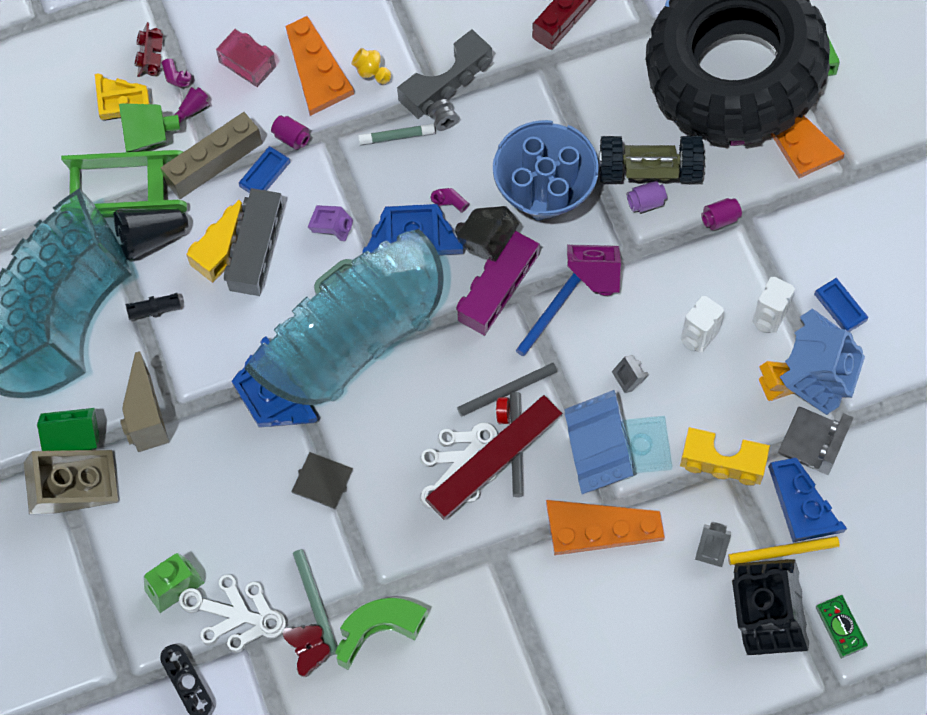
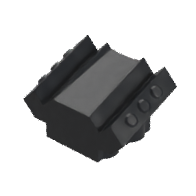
(770, 607)

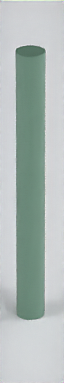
(314, 599)

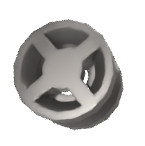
(443, 115)

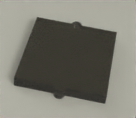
(322, 480)

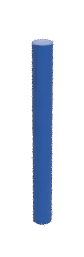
(548, 314)

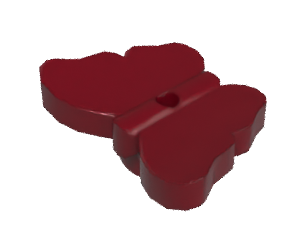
(301, 639)

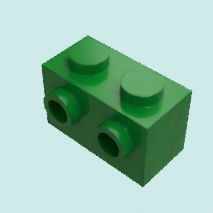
(68, 430)

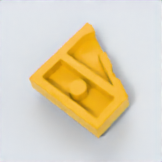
(112, 93)

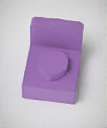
(331, 221)

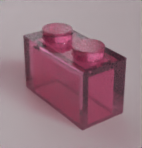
(246, 57)

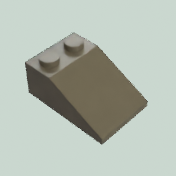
(141, 410)
(69, 480)

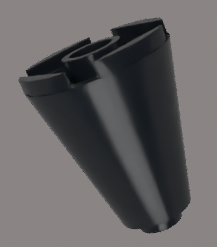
(147, 229)

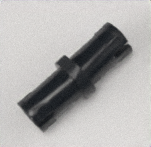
(153, 306)

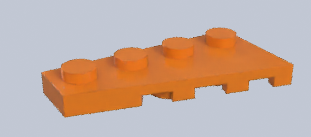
(317, 69)
(596, 527)

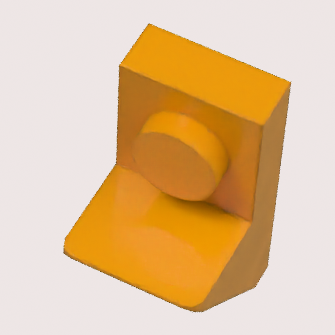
(771, 381)

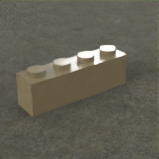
(211, 155)

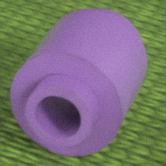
(646, 197)

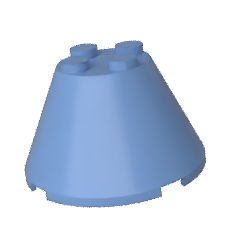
(545, 168)

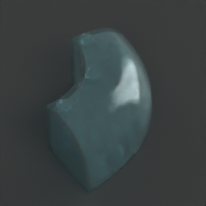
(52, 296)
(351, 321)

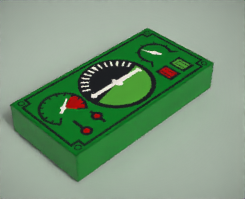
(841, 626)

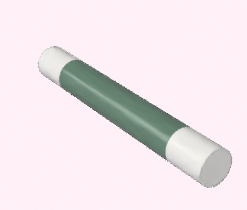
(396, 134)

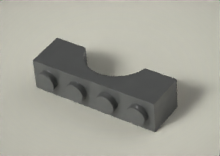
(422, 91)

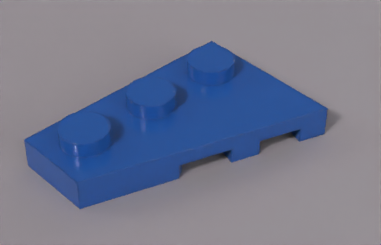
(801, 503)

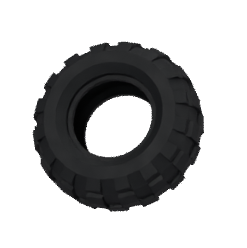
(746, 106)

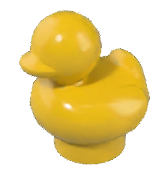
(368, 65)

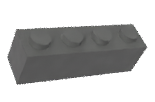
(254, 242)

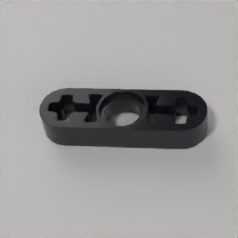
(170, 669)

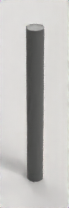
(507, 389)
(517, 462)

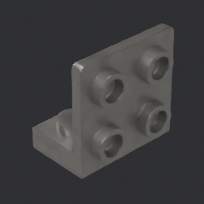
(815, 439)

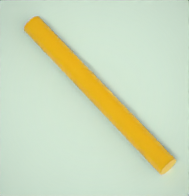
(783, 550)

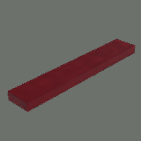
(493, 457)

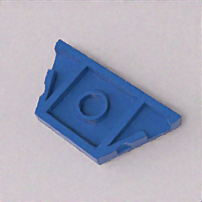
(427, 218)
(267, 407)

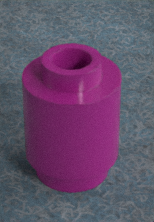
(290, 132)
(721, 213)

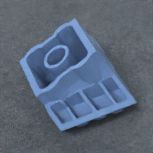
(823, 363)
(599, 442)

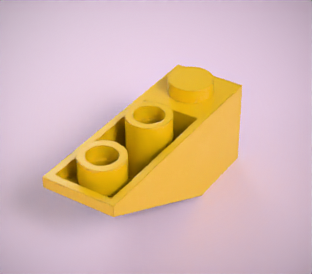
(212, 251)

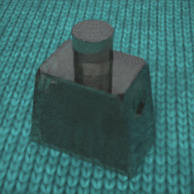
(487, 231)

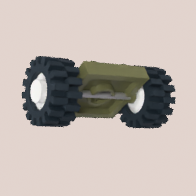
(651, 160)

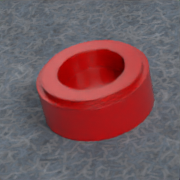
(503, 410)

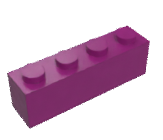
(497, 283)

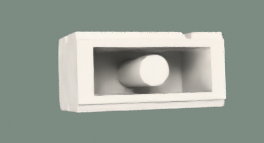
(773, 305)
(702, 324)

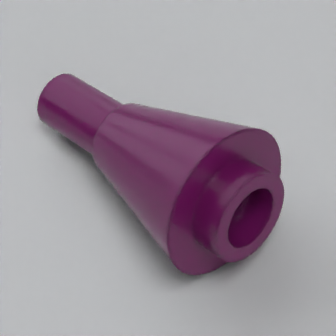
(192, 103)

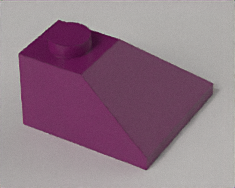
(596, 266)

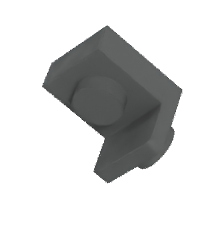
(713, 544)

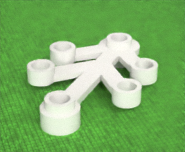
(458, 458)
(236, 615)

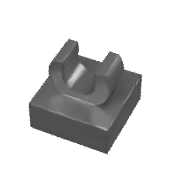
(629, 373)

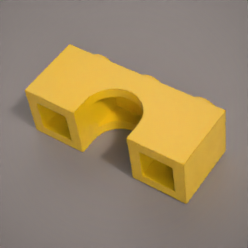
(746, 466)

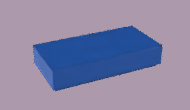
(265, 170)
(841, 305)

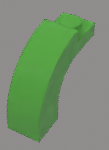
(378, 616)

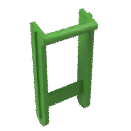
(151, 159)

